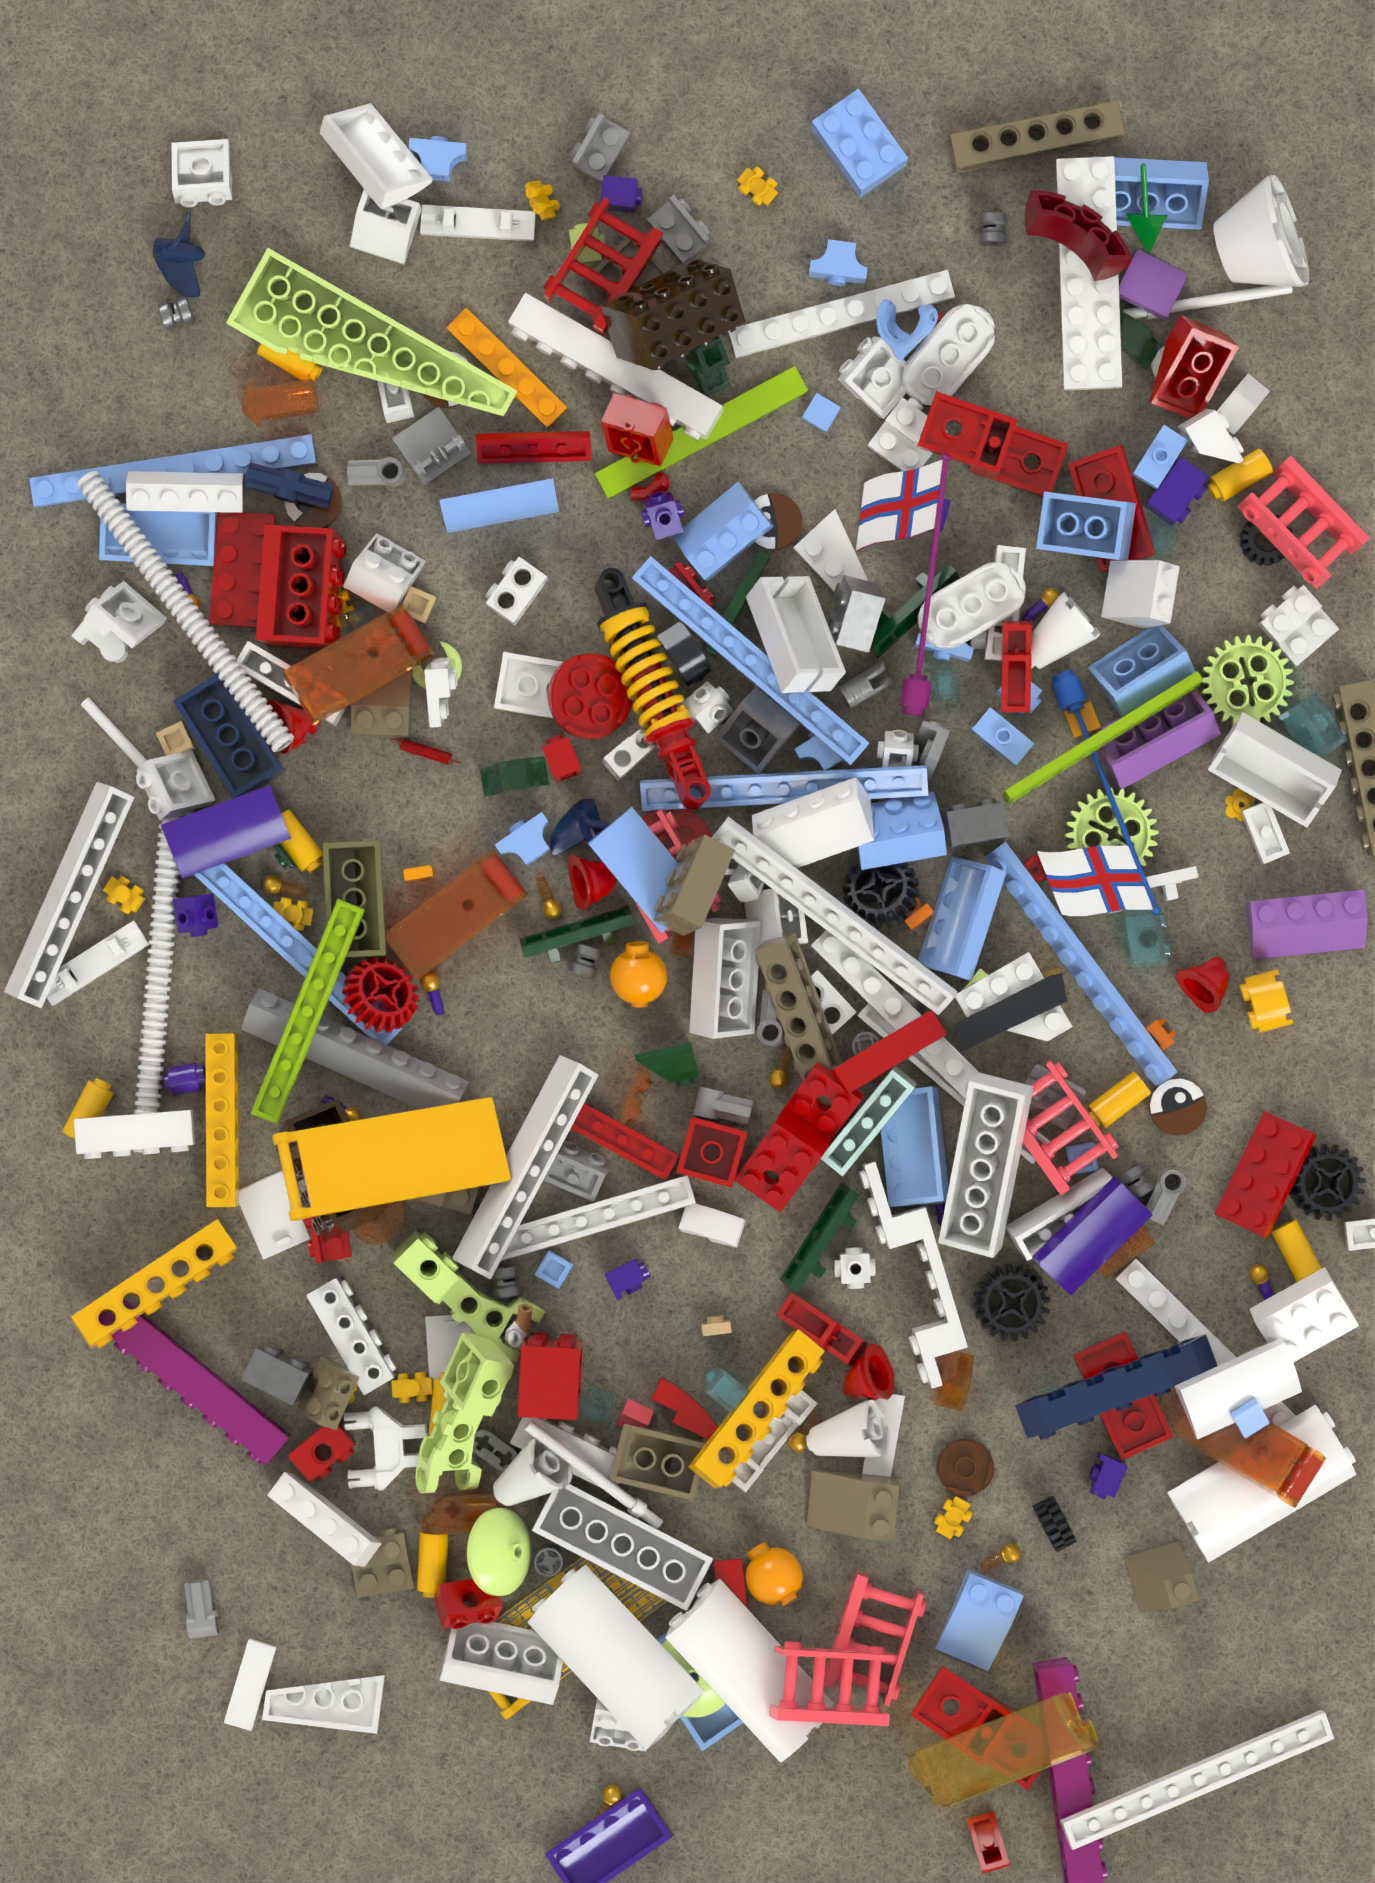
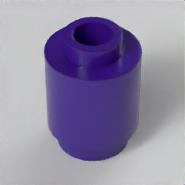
(185, 1078)

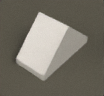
(1243, 402)

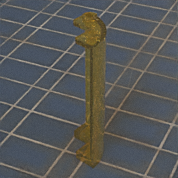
(1003, 1750)

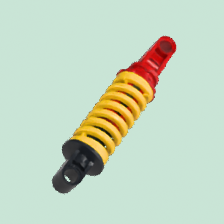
(649, 687)

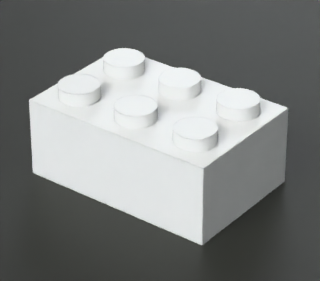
(1305, 1315)

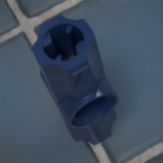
(289, 485)

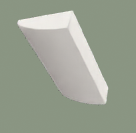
(374, 154)
(1259, 1374)

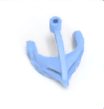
(905, 342)

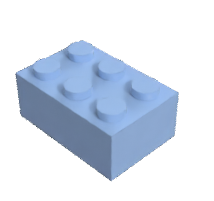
(859, 143)
(1086, 526)
(904, 832)

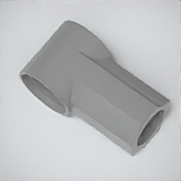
(372, 472)
(768, 1020)
(716, 1105)
(1162, 1198)
(201, 1612)

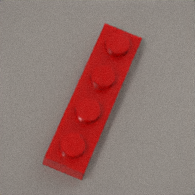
(533, 447)
(625, 1141)

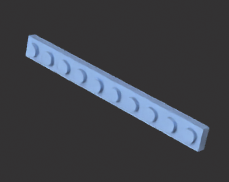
(236, 459)
(748, 659)
(785, 787)
(277, 933)
(1081, 965)

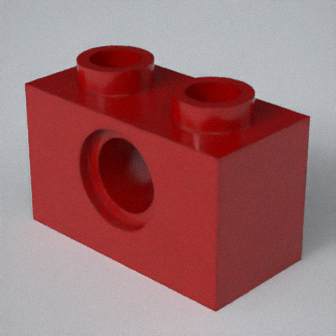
(561, 758)
(308, 1460)
(455, 1614)

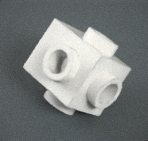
(708, 706)
(897, 749)
(852, 1256)

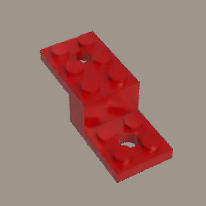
(992, 445)
(798, 1138)
(973, 1710)

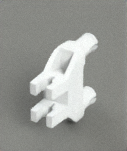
(388, 1446)

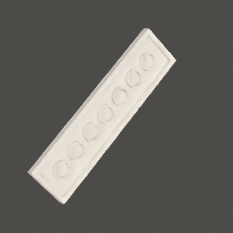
(1088, 306)

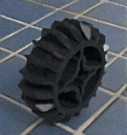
(870, 893)
(1336, 1193)
(1001, 1311)

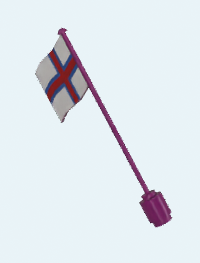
(898, 509)

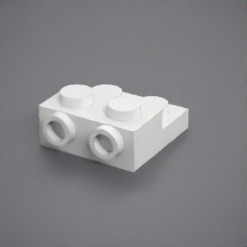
(201, 172)
(874, 376)
(900, 435)
(124, 614)
(1297, 624)
(439, 684)
(174, 785)

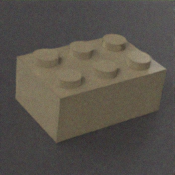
(693, 885)

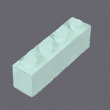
(868, 1120)

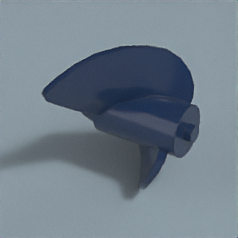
(176, 260)
(578, 824)

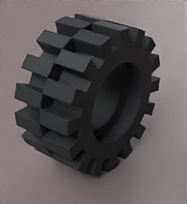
(1251, 549)
(1054, 1523)

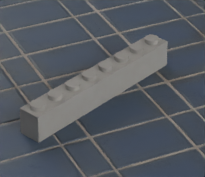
(359, 1056)

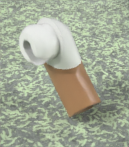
(520, 1327)

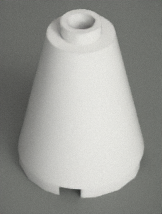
(1061, 632)
(852, 1433)
(532, 1474)

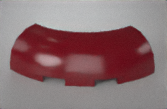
(1079, 230)

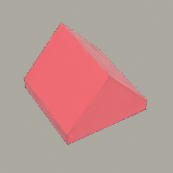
(635, 1414)

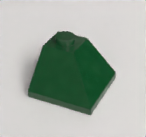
(671, 1063)

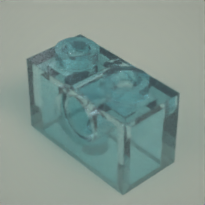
(1313, 726)
(1138, 954)
(724, 1387)

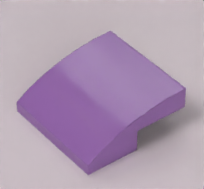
(1151, 284)

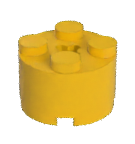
(1267, 1001)

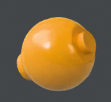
(638, 974)
(773, 1575)

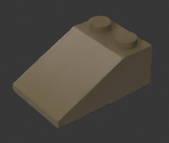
(385, 710)
(657, 1461)
(853, 1504)

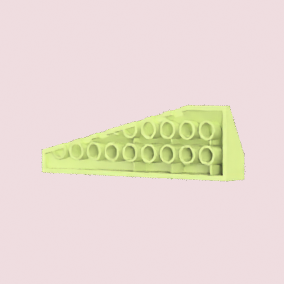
(325, 325)

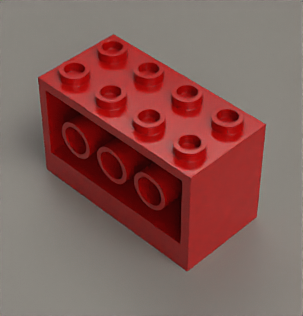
(282, 584)
(550, 1377)

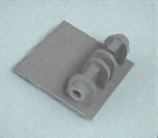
(431, 445)

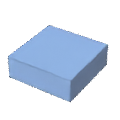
(821, 412)
(1075, 1151)
(553, 1269)
(1249, 1418)

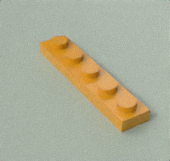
(506, 367)

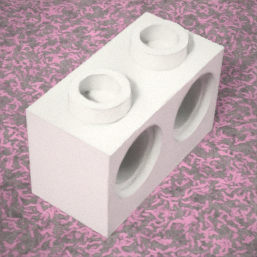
(522, 594)
(831, 998)

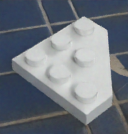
(1006, 982)

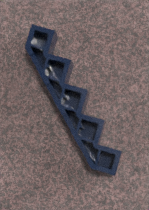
(1115, 1387)

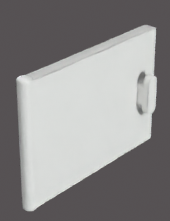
(267, 1215)
(441, 1341)

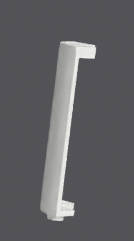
(1229, 1509)
(615, 1656)
(740, 1665)

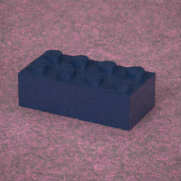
(228, 737)

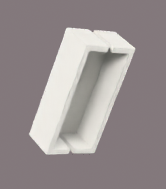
(795, 634)
(1275, 769)

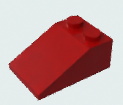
(1191, 367)

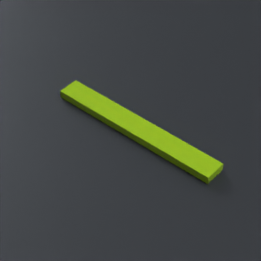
(735, 415)
(1102, 738)
(307, 1011)

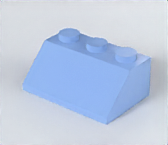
(723, 531)
(1141, 669)

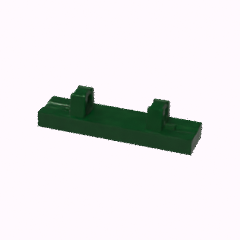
(739, 599)
(906, 617)
(552, 939)
(819, 1237)

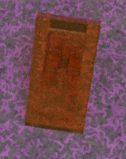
(956, 1380)

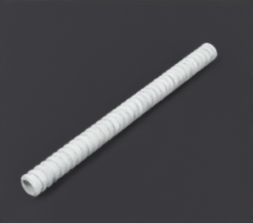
(186, 612)
(157, 979)

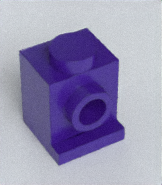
(627, 1277)
(1106, 1476)

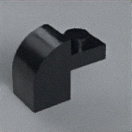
(684, 653)

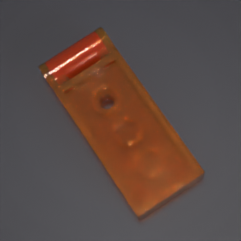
(346, 671)
(441, 922)
(1282, 1472)

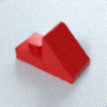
(988, 1842)

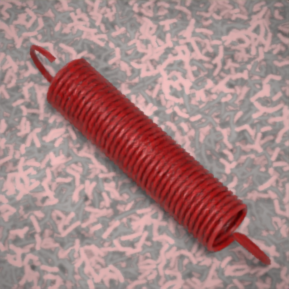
(425, 751)

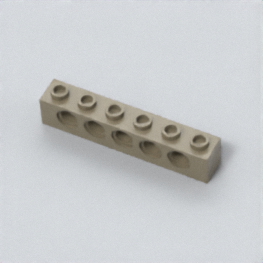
(967, 159)
(1361, 695)
(807, 1006)

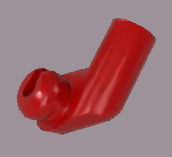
(658, 484)

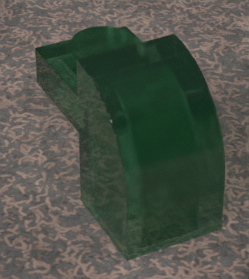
(1137, 341)
(709, 367)
(514, 776)

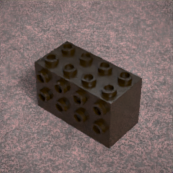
(673, 314)
(334, 1223)

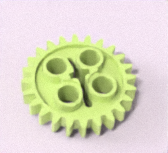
(1272, 676)
(1129, 811)

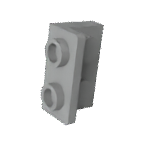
(599, 147)
(679, 229)
(931, 738)
(1051, 1095)
(578, 1171)

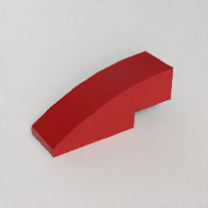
(1016, 666)
(822, 1329)
(689, 1411)

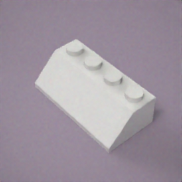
(817, 824)
(725, 978)
(502, 1661)

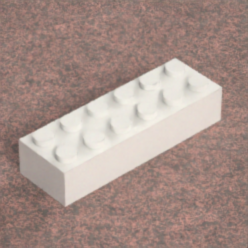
(985, 1164)
(623, 1545)

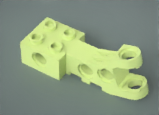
(446, 1284)
(472, 1389)

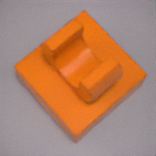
(918, 915)
(1160, 1035)

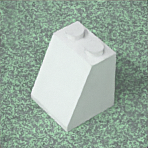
(1140, 592)

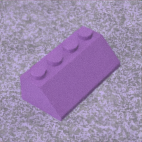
(1159, 739)
(1307, 924)

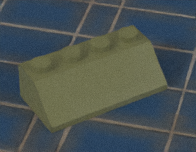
(355, 877)

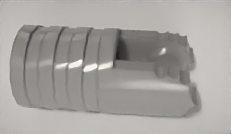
(859, 688)

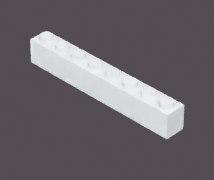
(597, 357)
(69, 894)
(528, 1165)

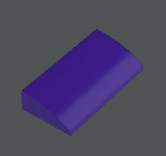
(226, 831)
(1092, 1235)
(610, 1842)

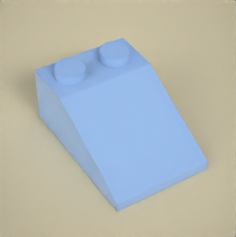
(979, 1620)

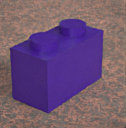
(1177, 491)

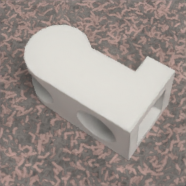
(111, 647)
(627, 755)

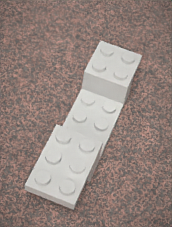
(904, 1228)

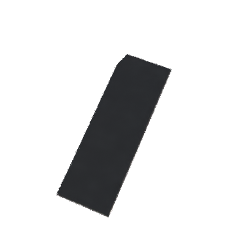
(1011, 1011)

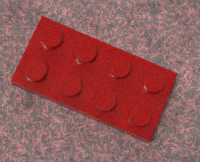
(1110, 478)
(237, 568)
(1265, 1174)
(1136, 1426)

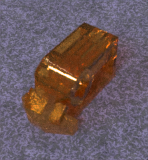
(280, 401)
(470, 1506)

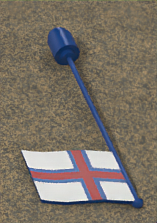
(1095, 877)

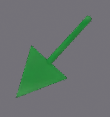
(1146, 225)

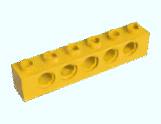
(222, 1120)
(211, 1236)
(707, 1461)

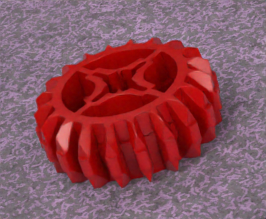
(381, 1009)

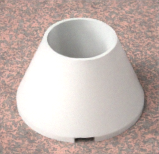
(1261, 240)

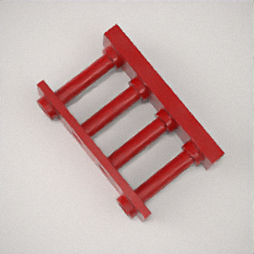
(630, 266)

